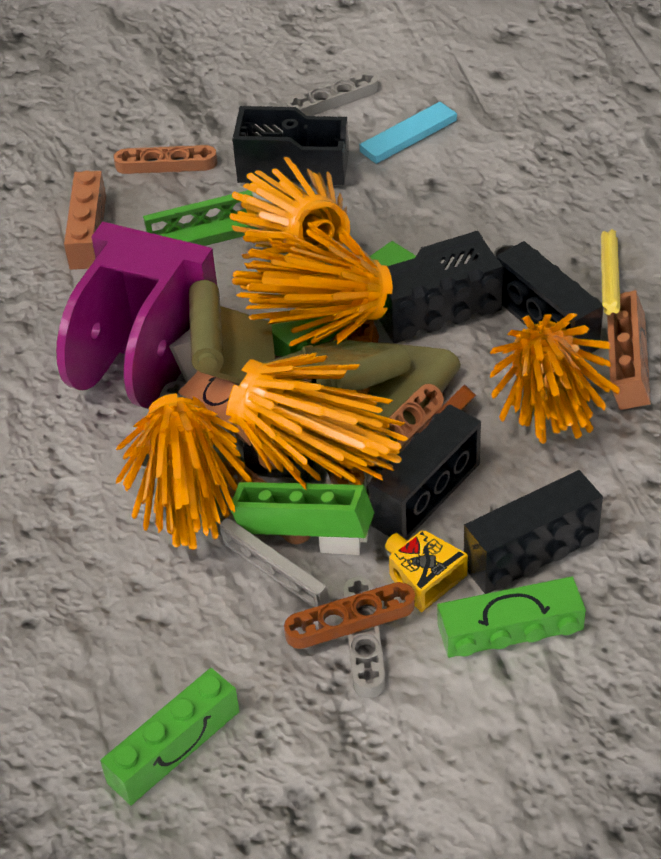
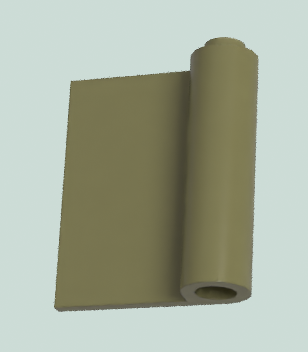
(224, 337)
(376, 360)
(427, 366)

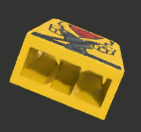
(426, 565)

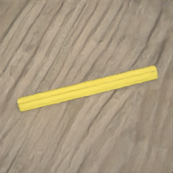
(610, 272)

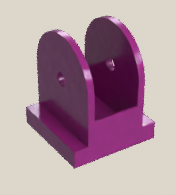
(130, 305)

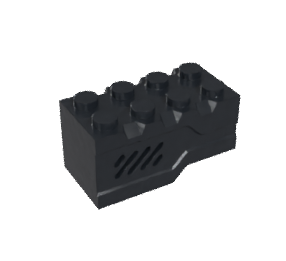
(309, 142)
(429, 295)

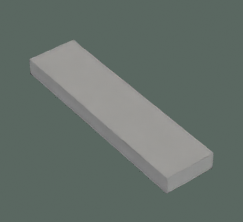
(274, 564)

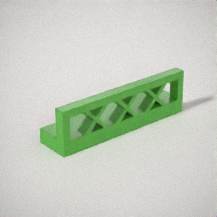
(201, 229)

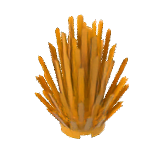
(289, 209)
(347, 289)
(552, 372)
(311, 418)
(181, 455)

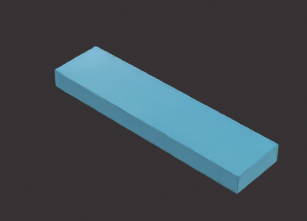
(407, 132)

